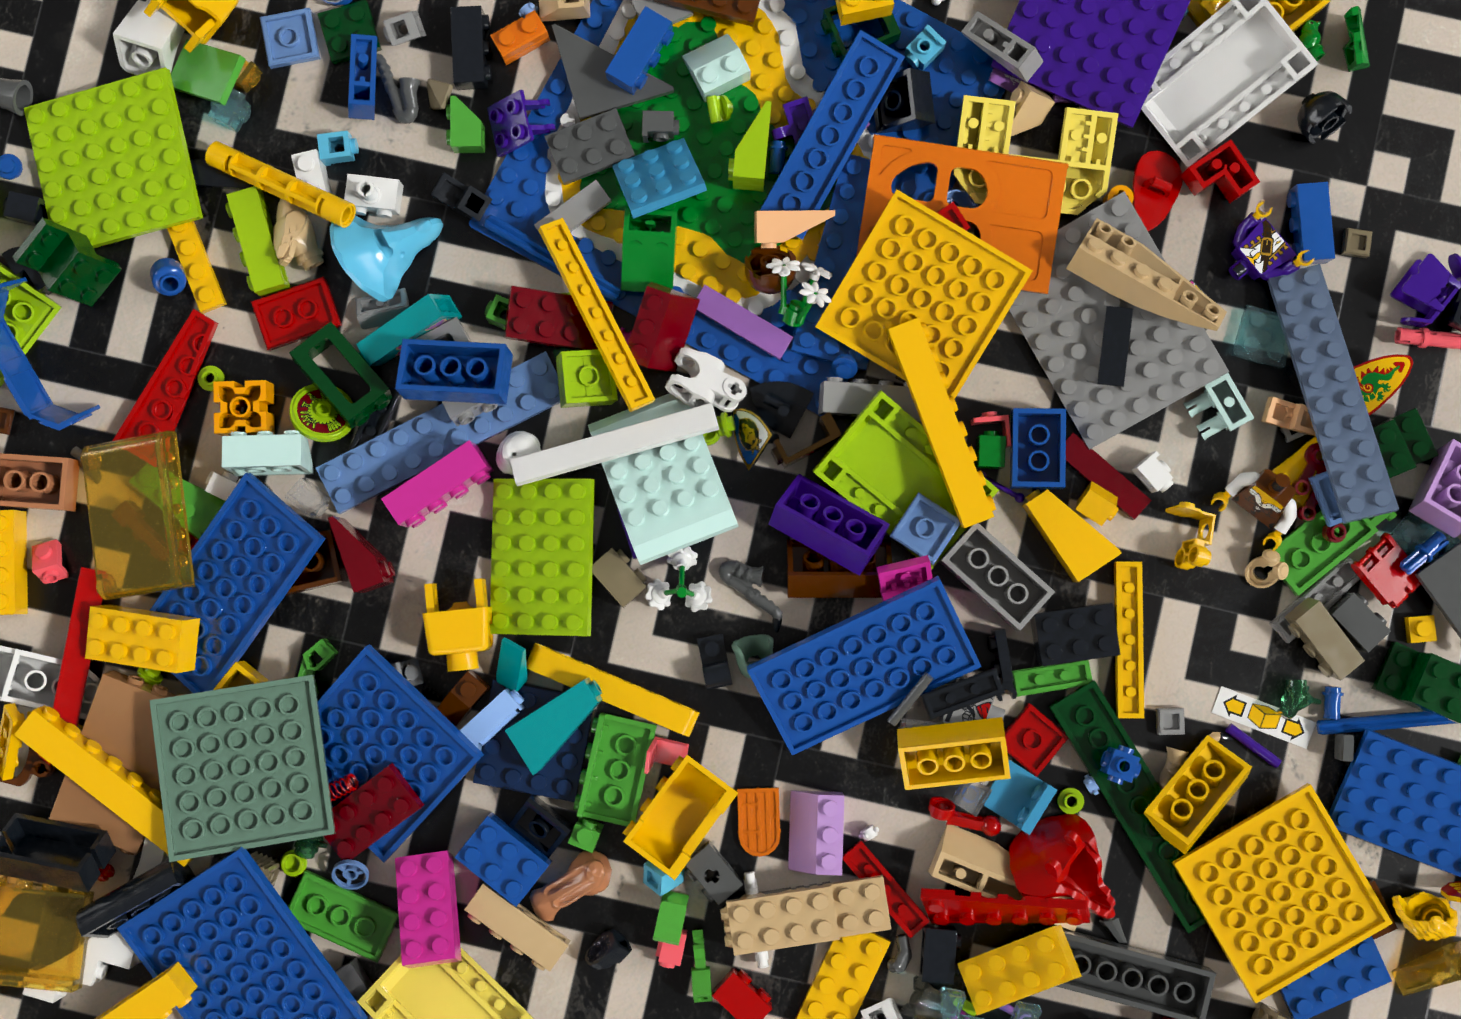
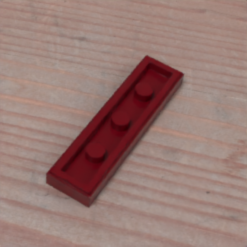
(1096, 469)

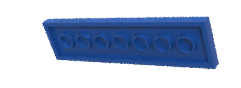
(834, 127)

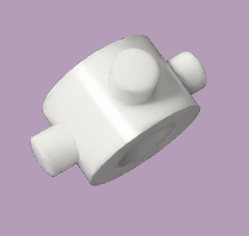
(868, 832)

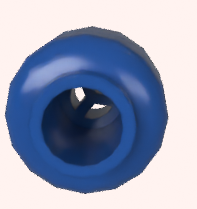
(168, 276)

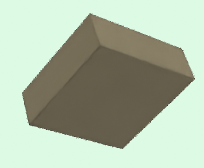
(1356, 243)

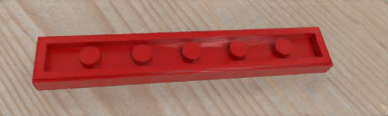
(74, 664)

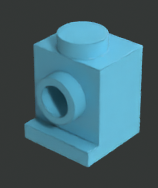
(932, 41)
(330, 142)

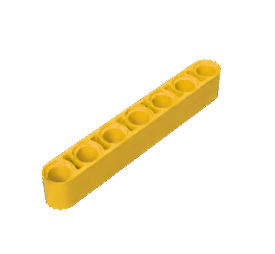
(614, 690)

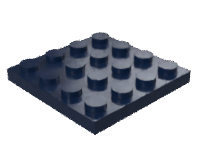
(506, 769)

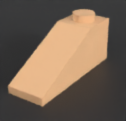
(780, 226)

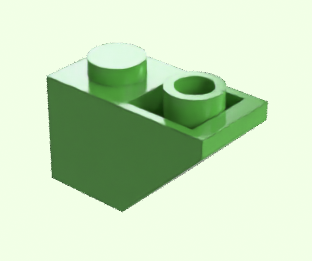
(465, 130)

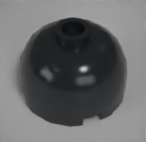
(1322, 114)

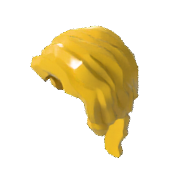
(1426, 916)

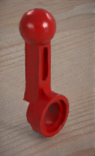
(944, 809)

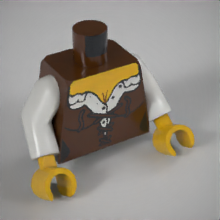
(1266, 498)

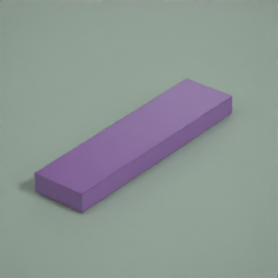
(743, 322)

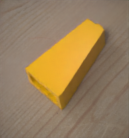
(1069, 536)

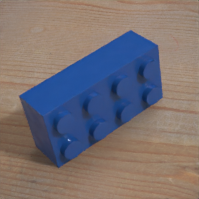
(454, 371)

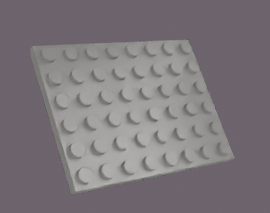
(1067, 333)

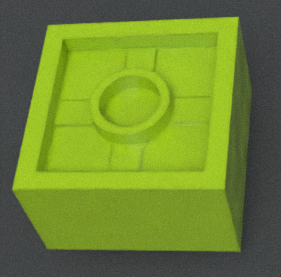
(584, 379)

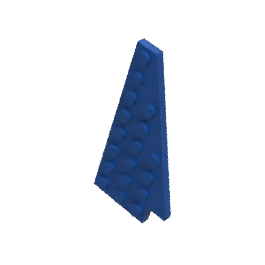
(836, 255)

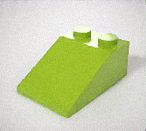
(749, 163)

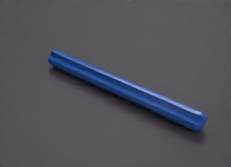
(540, 251)
(1380, 722)

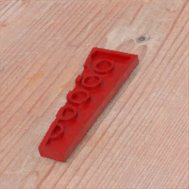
(170, 386)
(946, 908)

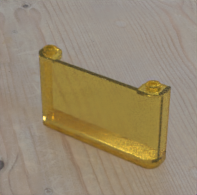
(137, 516)

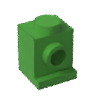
(495, 310)
(586, 834)

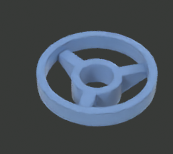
(350, 865)

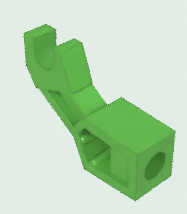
(326, 652)
(700, 973)

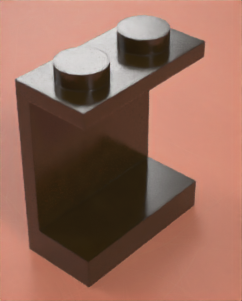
(830, 431)

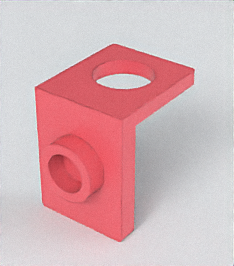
(992, 418)
(664, 752)

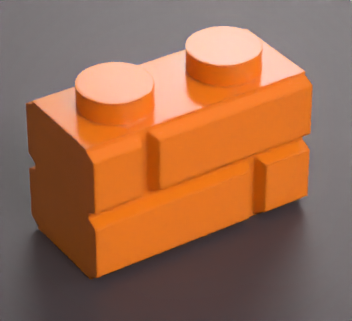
(520, 37)

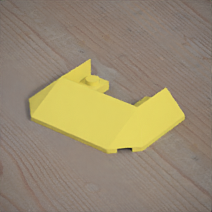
(1084, 145)

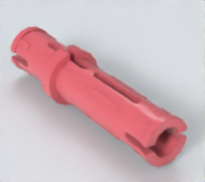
(1424, 337)

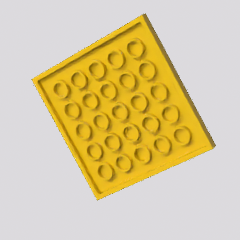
(927, 271)
(1282, 892)

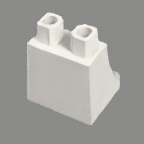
(147, 41)

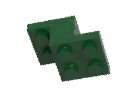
(67, 262)
(1404, 442)
(1421, 681)

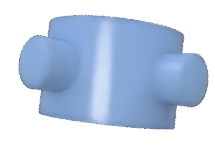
(527, 8)
(1091, 785)

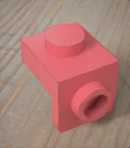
(48, 562)

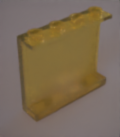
(41, 936)

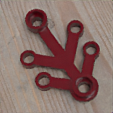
(1313, 465)

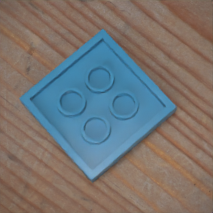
(659, 177)

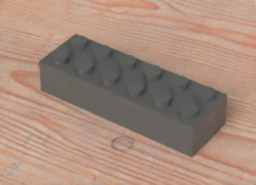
(1140, 977)

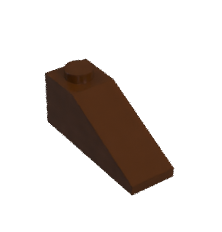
(463, 697)

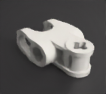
(707, 382)

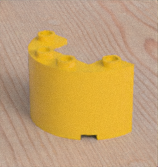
(678, 815)

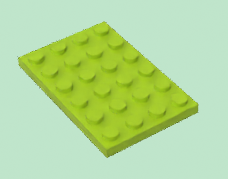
(542, 557)

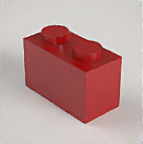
(741, 997)

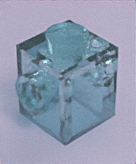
(233, 113)

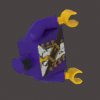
(1262, 250)

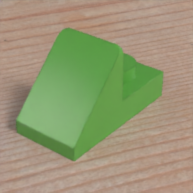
(671, 918)

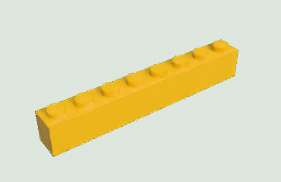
(940, 422)
(96, 773)

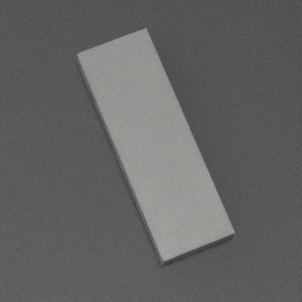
(579, 207)

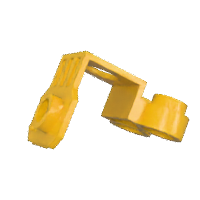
(1193, 551)

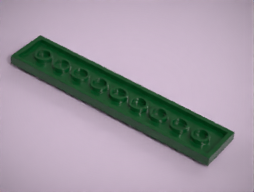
(1091, 729)

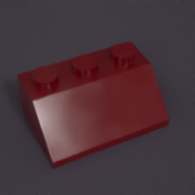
(662, 327)

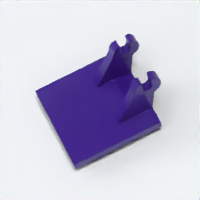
(511, 123)

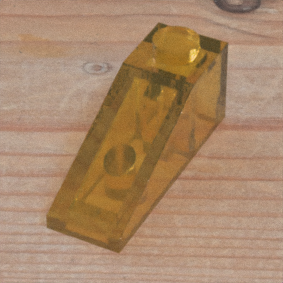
(1430, 970)

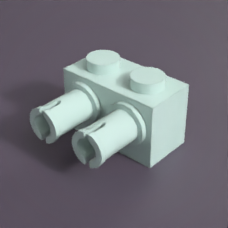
(1230, 405)

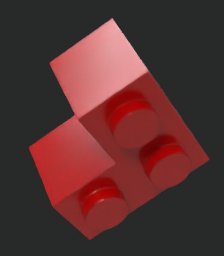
(1225, 168)

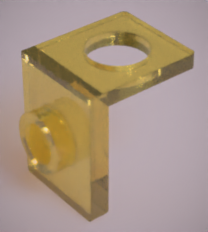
(249, 77)

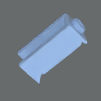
(493, 717)

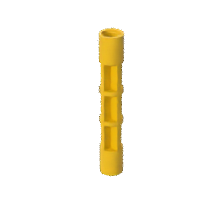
(280, 184)

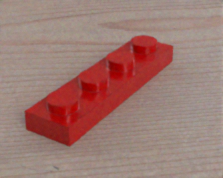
(899, 903)

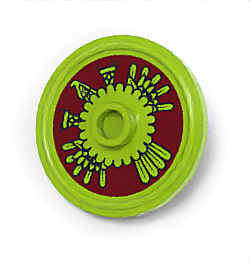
(316, 417)

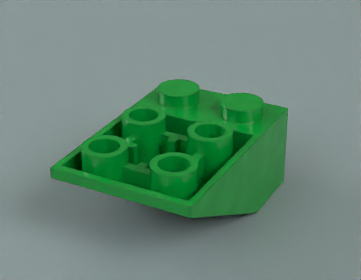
(648, 250)

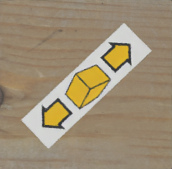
(1262, 717)

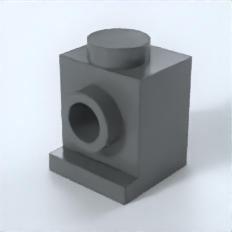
(659, 126)

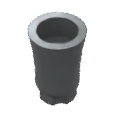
(15, 95)

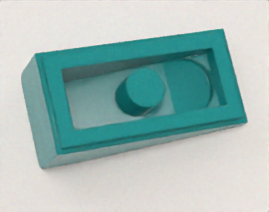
(511, 665)

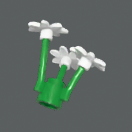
(796, 311)

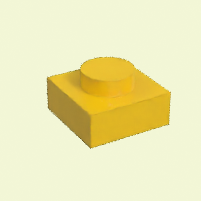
(1420, 629)

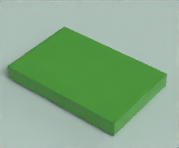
(207, 73)

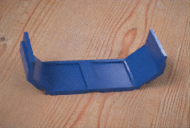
(23, 380)

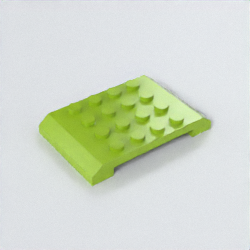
(885, 464)

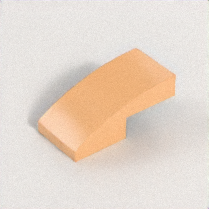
(1288, 416)

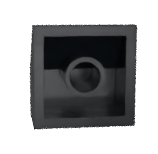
(906, 103)

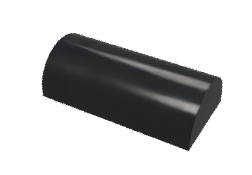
(115, 908)

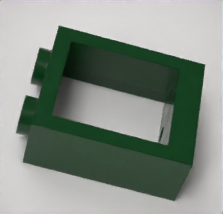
(888, 25)

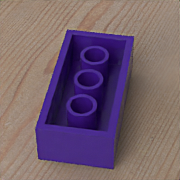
(828, 524)

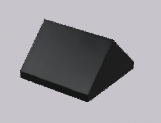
(541, 825)

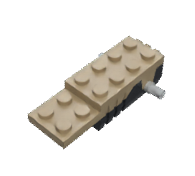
(802, 915)

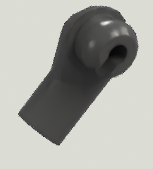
(903, 956)

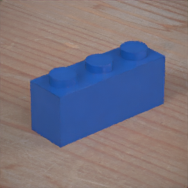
(640, 51)
(1311, 222)

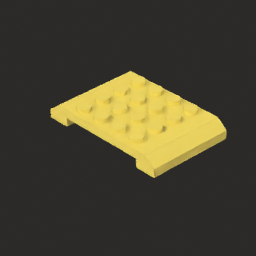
(440, 992)

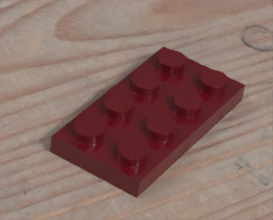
(547, 319)
(372, 812)

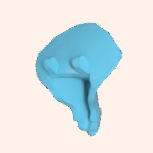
(381, 253)

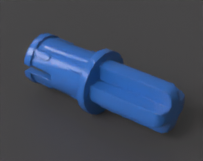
(1424, 552)

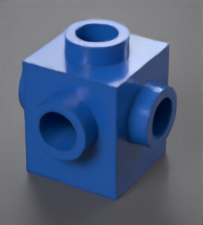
(1111, 761)

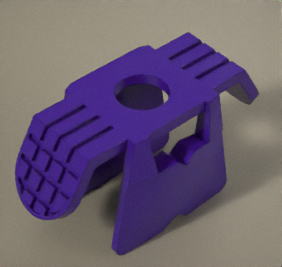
(1426, 290)

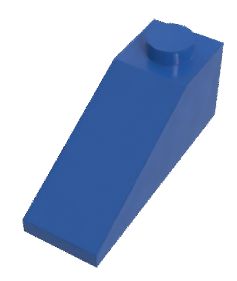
(362, 77)

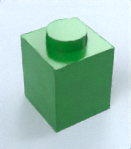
(990, 450)

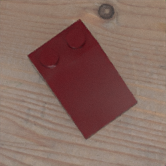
(363, 562)

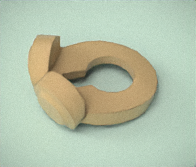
(1268, 558)

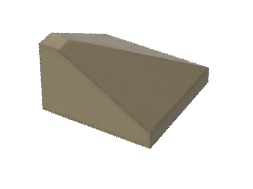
(438, 93)

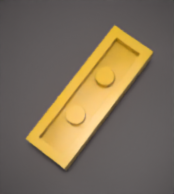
(9, 743)

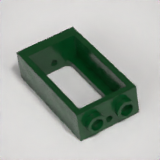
(351, 413)

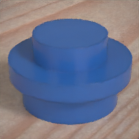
(10, 166)
(844, 366)

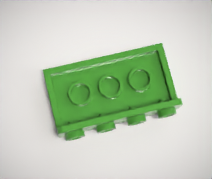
(614, 769)

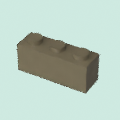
(1323, 639)

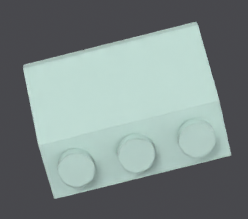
(266, 453)

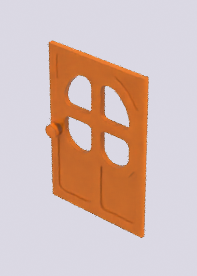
(1019, 206)

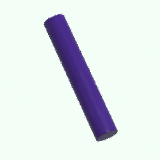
(1253, 745)

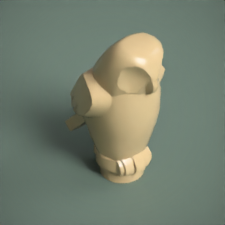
(295, 237)

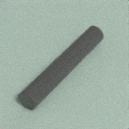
(910, 699)

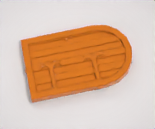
(758, 820)

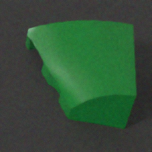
(1356, 49)

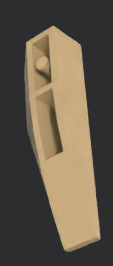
(1141, 278)

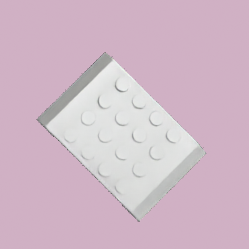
(1224, 76)

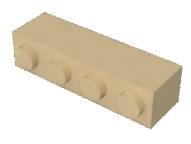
(517, 926)

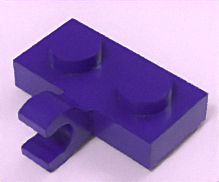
(797, 116)

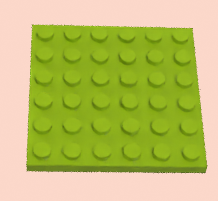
(115, 159)

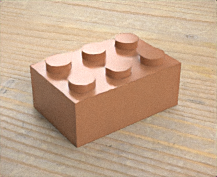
(38, 482)

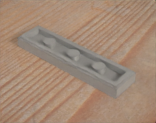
(1326, 590)

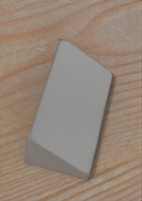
(376, 313)

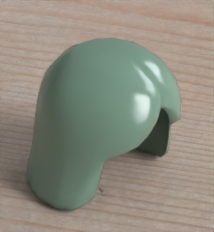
(751, 646)

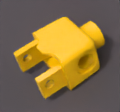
(197, 17)
(459, 630)

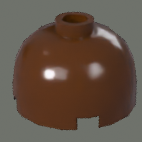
(760, 276)

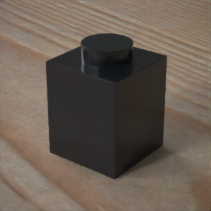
(24, 208)

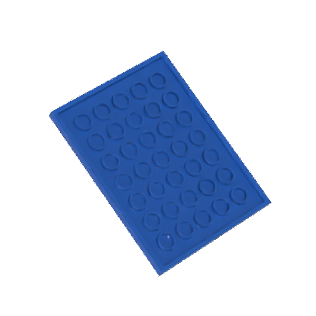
(239, 948)

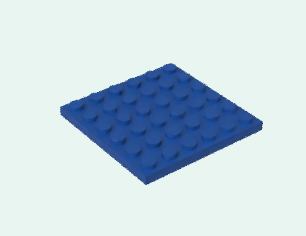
(382, 719)

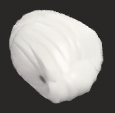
(514, 446)

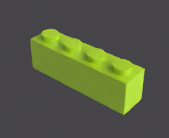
(255, 234)

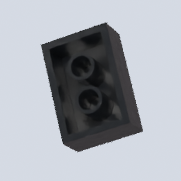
(1075, 634)

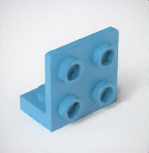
(1020, 798)

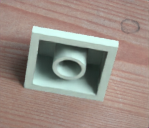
(717, 67)

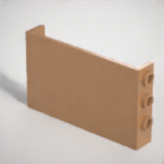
(124, 729)

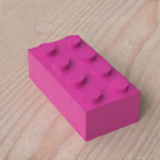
(437, 485)
(427, 909)

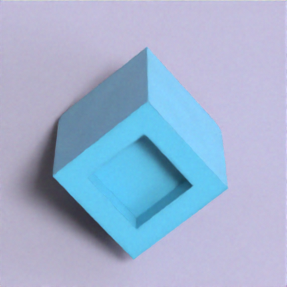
(658, 880)

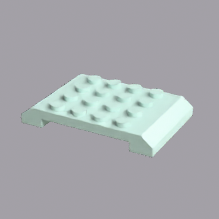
(666, 492)

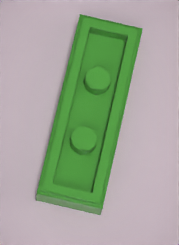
(1051, 677)

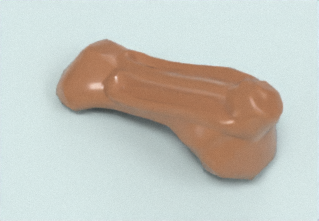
(585, 876)

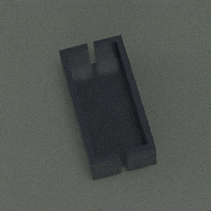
(54, 852)

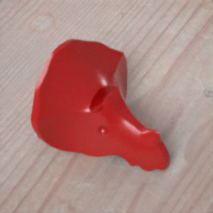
(1061, 861)

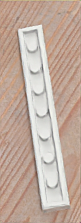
(614, 444)

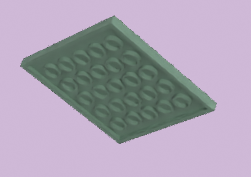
(241, 767)

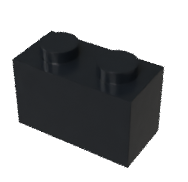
(938, 954)

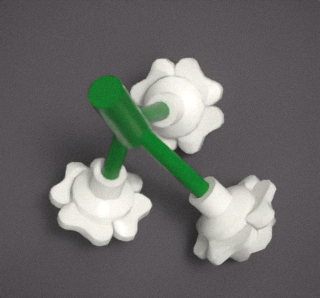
(696, 597)

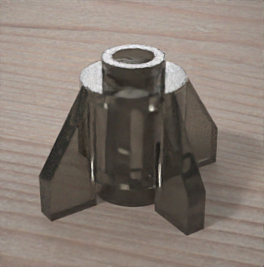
(924, 1001)

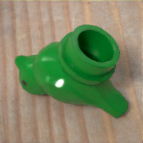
(1311, 39)

